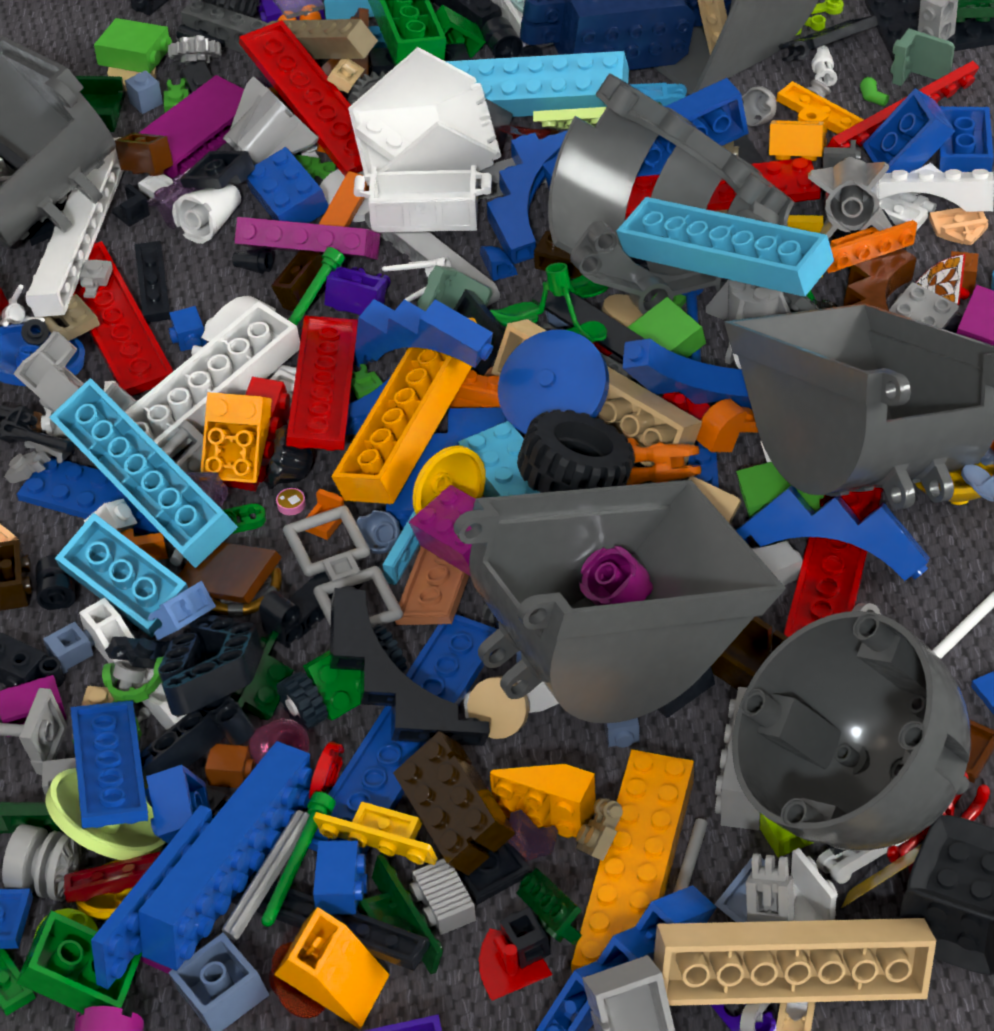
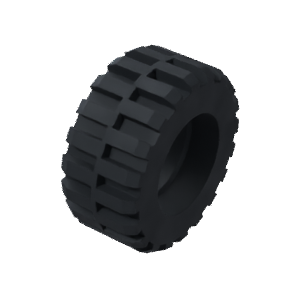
(573, 453)

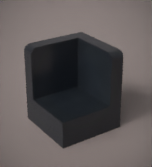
(132, 209)

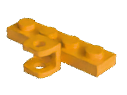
(816, 108)

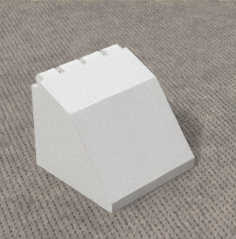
(433, 110)

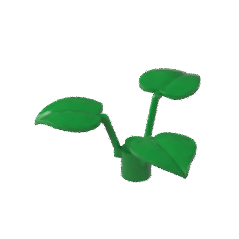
(559, 284)

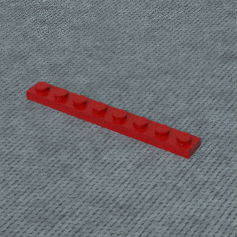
(936, 90)

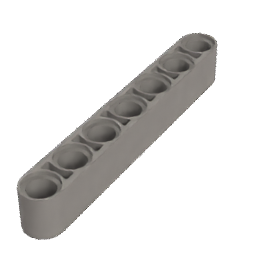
(425, 247)

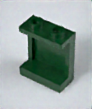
(105, 96)

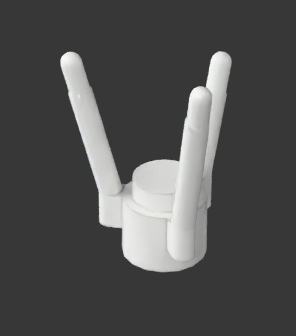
(428, 265)
(14, 312)

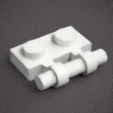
(907, 207)

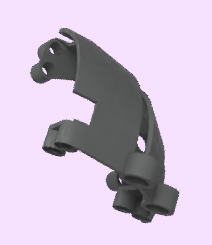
(596, 180)

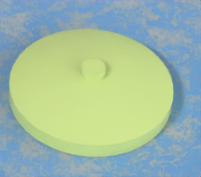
(112, 841)

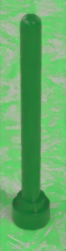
(331, 260)
(320, 803)

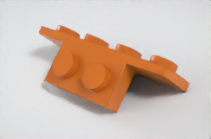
(870, 244)

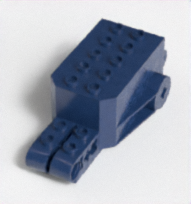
(646, 30)

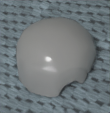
(759, 102)

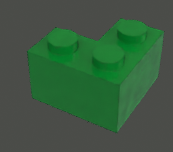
(460, 30)

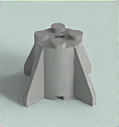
(266, 125)
(851, 195)
(745, 301)

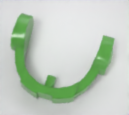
(137, 695)

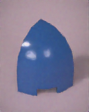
(497, 262)

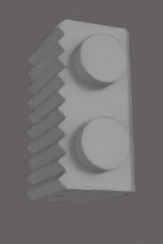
(443, 896)

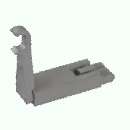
(768, 899)

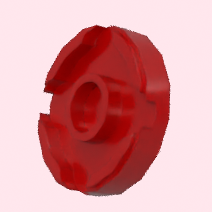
(327, 768)

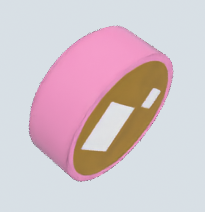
(290, 501)

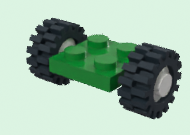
(329, 691)

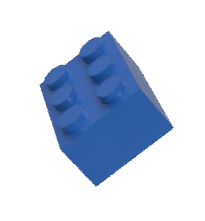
(910, 134)
(971, 142)
(286, 189)

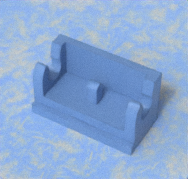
(182, 609)

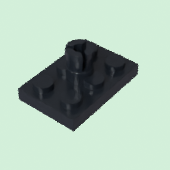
(472, 307)

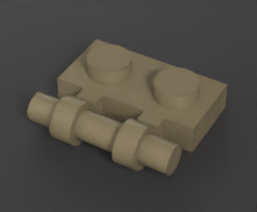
(599, 833)

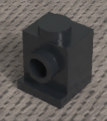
(527, 935)

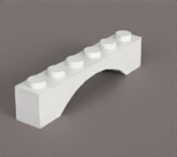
(968, 190)
(104, 623)

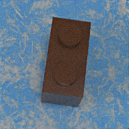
(144, 153)

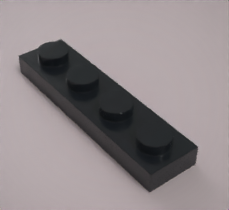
(152, 281)

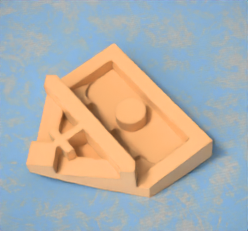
(958, 225)

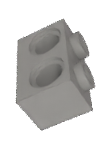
(938, 18)

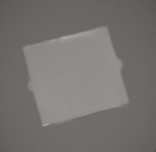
(296, 8)

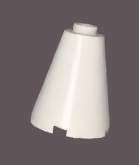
(204, 210)

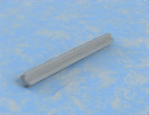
(265, 877)

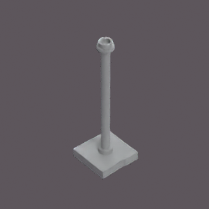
(42, 729)

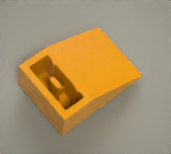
(797, 139)
(235, 435)
(547, 795)
(333, 968)

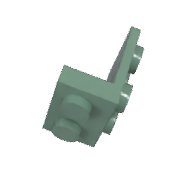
(921, 55)
(448, 286)

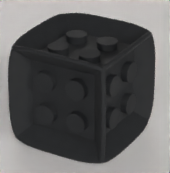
(955, 892)

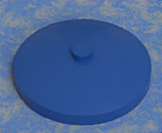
(552, 374)

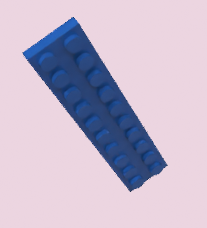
(443, 668)

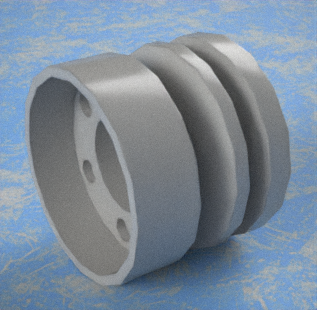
(40, 861)

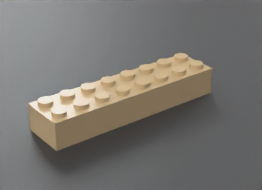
(628, 405)
(795, 961)

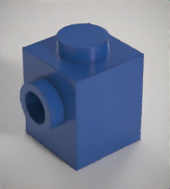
(186, 328)

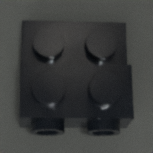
(218, 170)

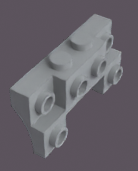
(52, 382)

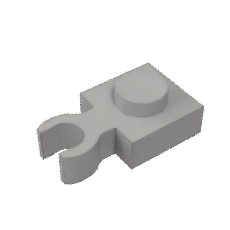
(24, 465)

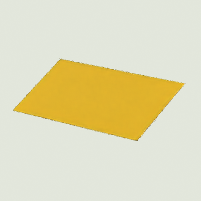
(881, 876)

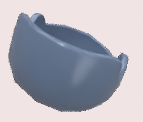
(379, 529)

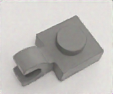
(94, 274)

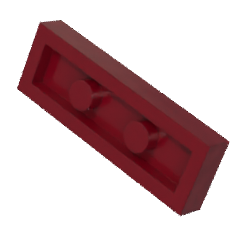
(107, 878)

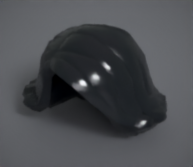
(288, 462)

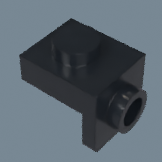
(195, 75)

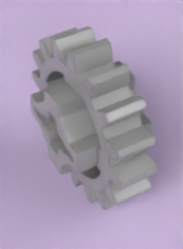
(194, 50)

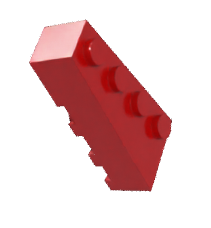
(279, 416)

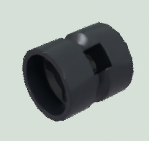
(501, 38)
(54, 586)

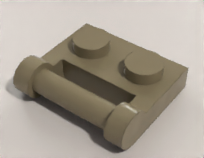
(77, 318)

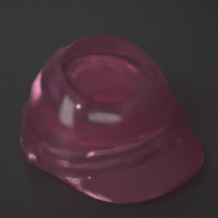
(280, 730)

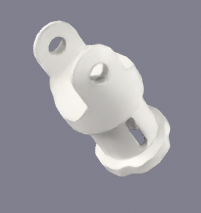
(822, 69)

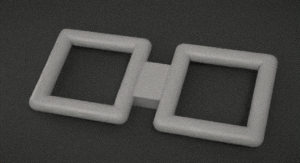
(341, 568)

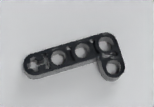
(293, 615)
(197, 735)

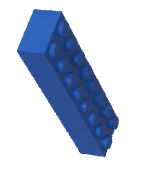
(713, 110)
(224, 857)

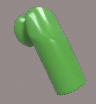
(870, 92)

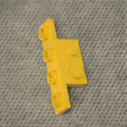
(381, 829)

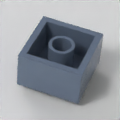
(219, 983)

